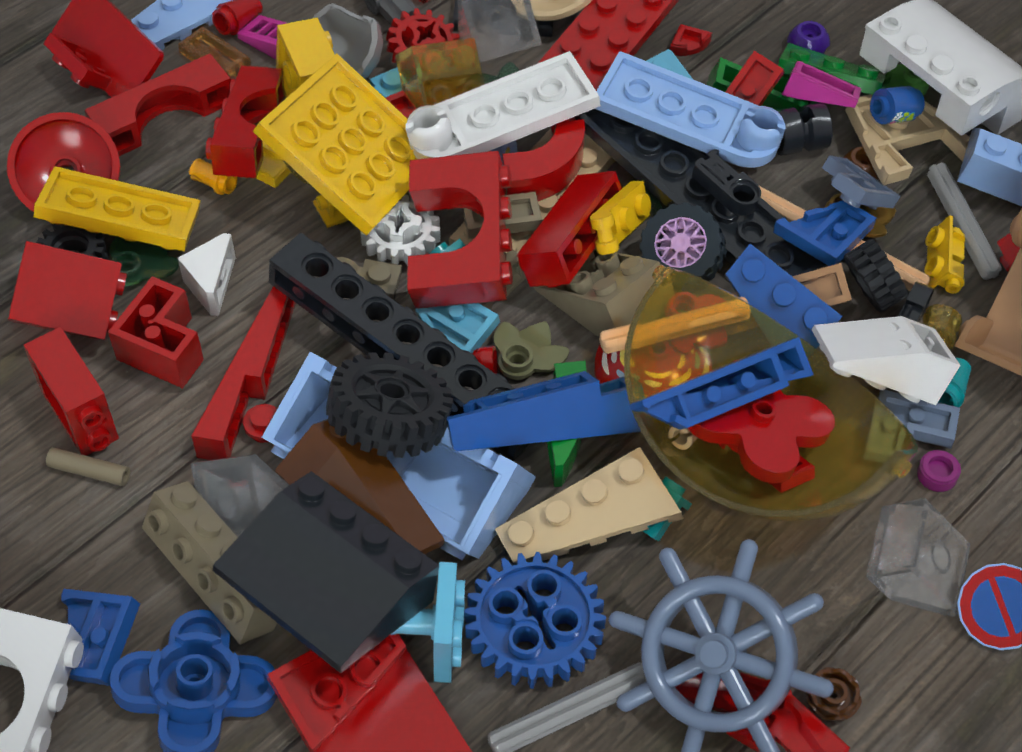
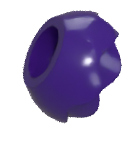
(810, 36)

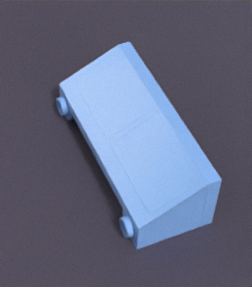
(459, 490)

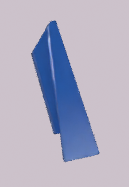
(544, 412)

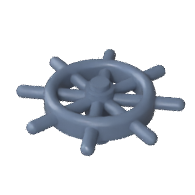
(720, 652)

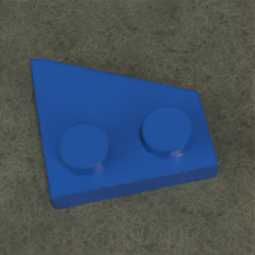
(104, 625)

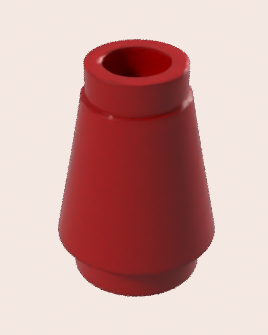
(235, 15)

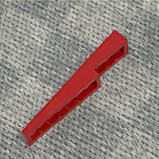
(245, 379)

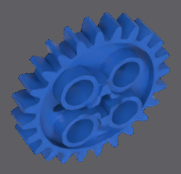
(499, 633)

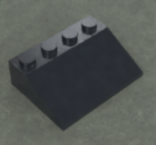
(328, 571)

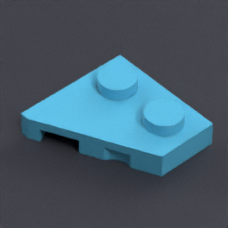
(462, 324)

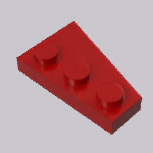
(321, 697)

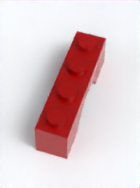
(191, 87)
(234, 146)

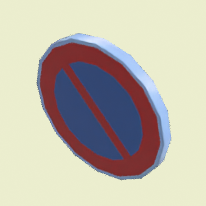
(993, 606)

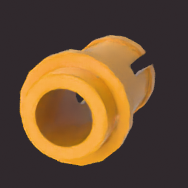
(202, 172)

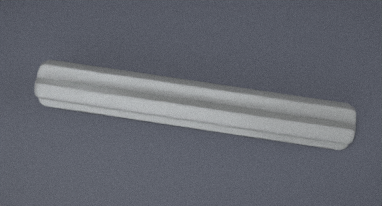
(963, 218)
(565, 710)

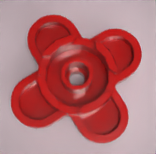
(770, 432)

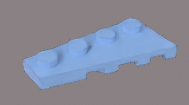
(174, 19)

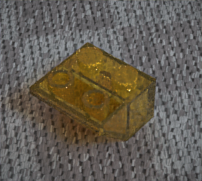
(439, 71)

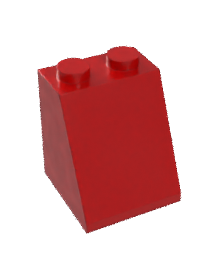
(66, 291)

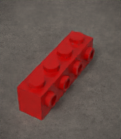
(566, 234)

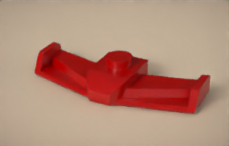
(789, 724)

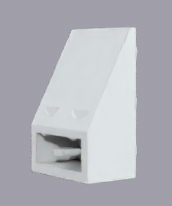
(890, 355)

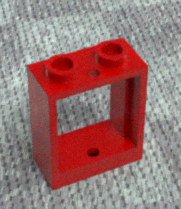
(72, 391)

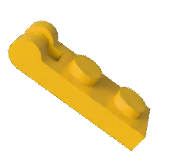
(620, 216)

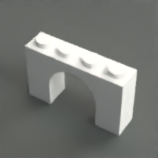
(44, 656)

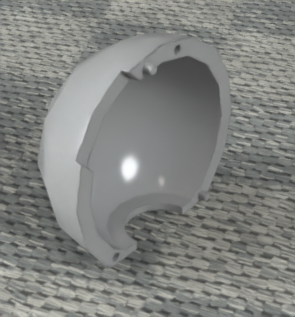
(353, 37)

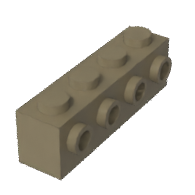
(193, 541)

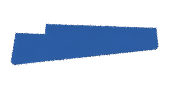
(728, 386)

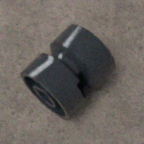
(805, 128)

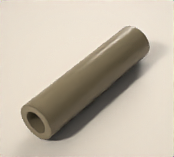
(88, 466)

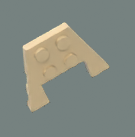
(885, 141)

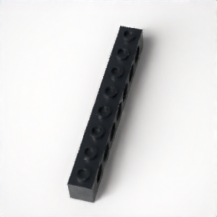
(322, 296)

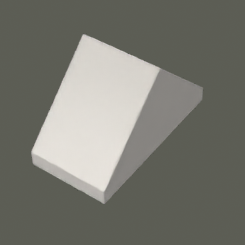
(208, 271)

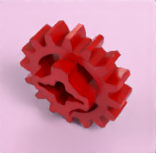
(417, 30)

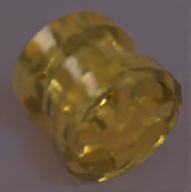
(945, 321)

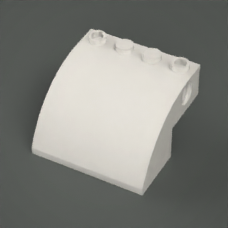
(969, 72)

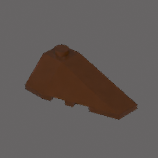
(365, 480)

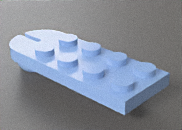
(690, 112)

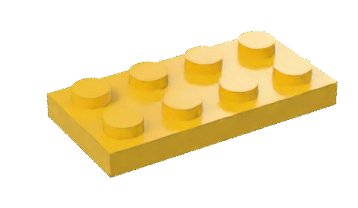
(117, 209)

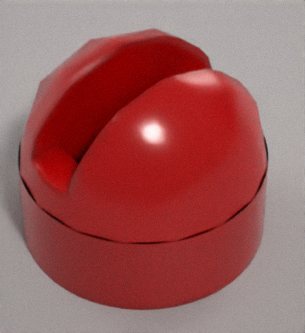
(488, 357)

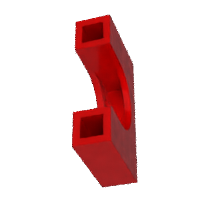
(480, 268)

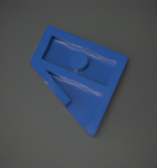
(827, 231)

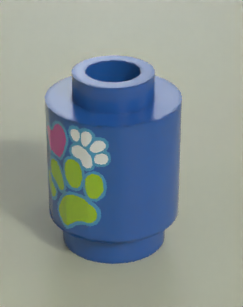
(896, 104)

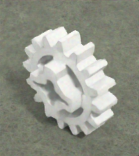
(403, 233)

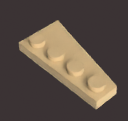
(602, 505)

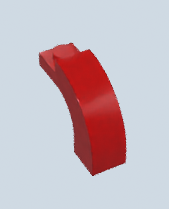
(550, 166)

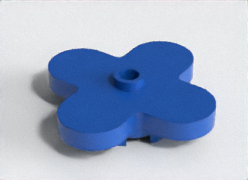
(193, 684)

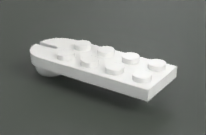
(502, 110)

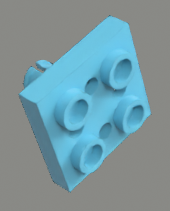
(442, 622)

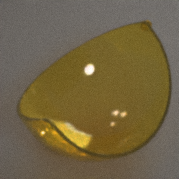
(697, 327)

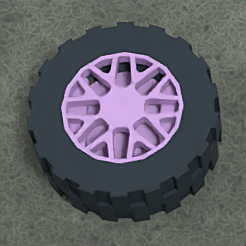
(685, 240)

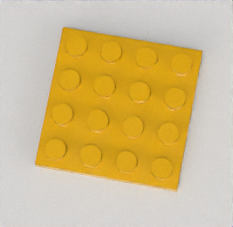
(343, 142)

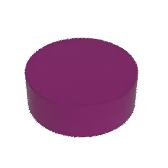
(939, 471)

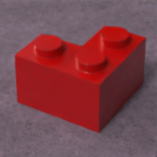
(155, 334)

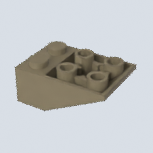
(604, 290)

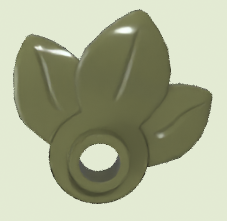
(529, 347)

